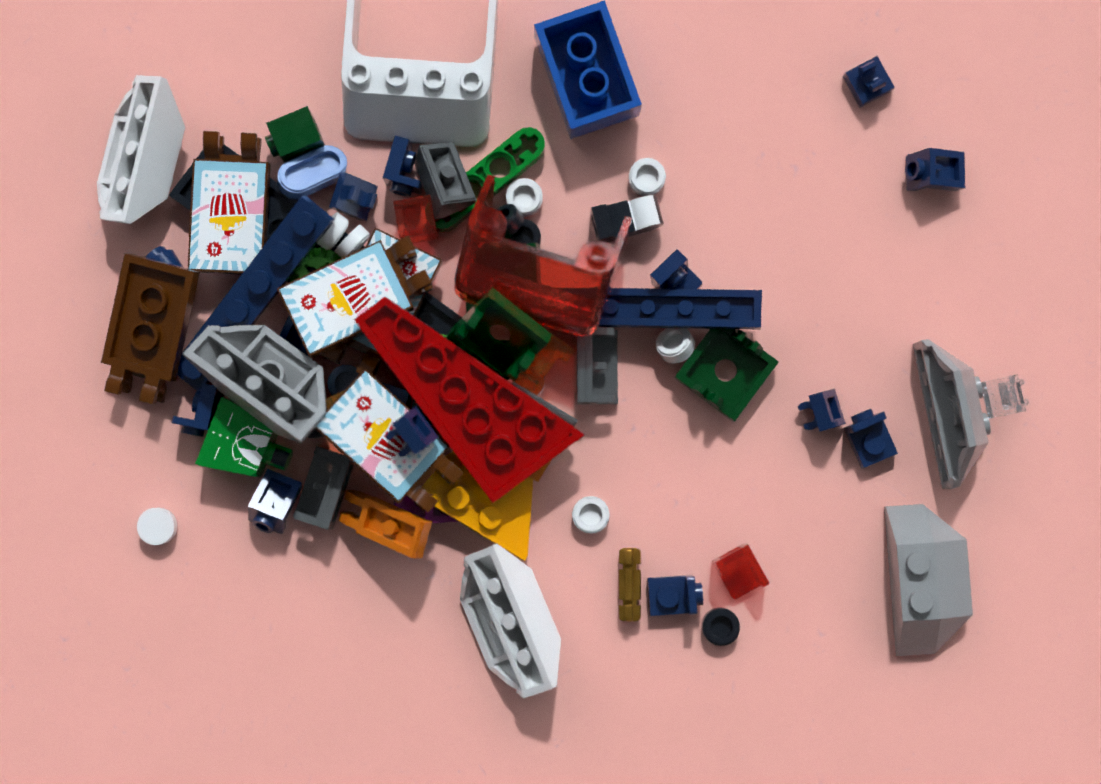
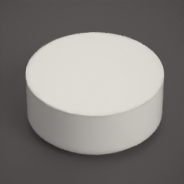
(647, 177)
(525, 196)
(334, 232)
(353, 241)
(675, 344)
(590, 514)
(157, 526)

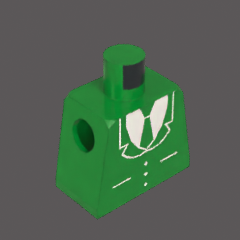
(241, 443)

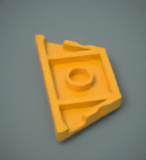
(500, 522)

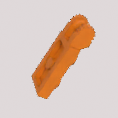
(387, 524)

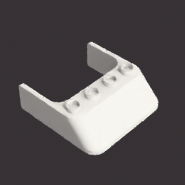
(416, 97)

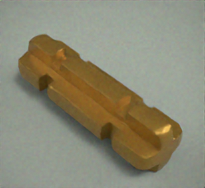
(630, 584)

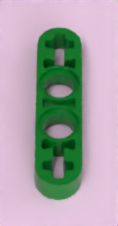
(480, 171)

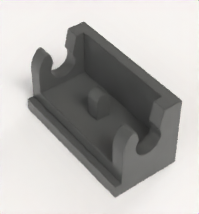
(597, 367)
(324, 488)

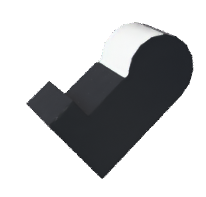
(609, 218)

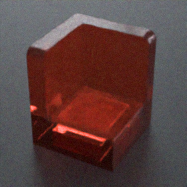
(416, 219)
(740, 571)

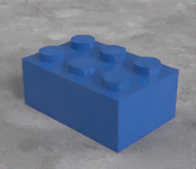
(587, 69)

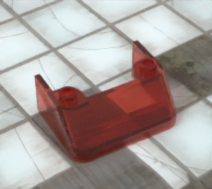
(543, 284)

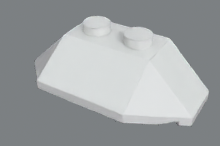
(140, 151)
(511, 620)

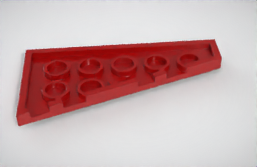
(480, 415)

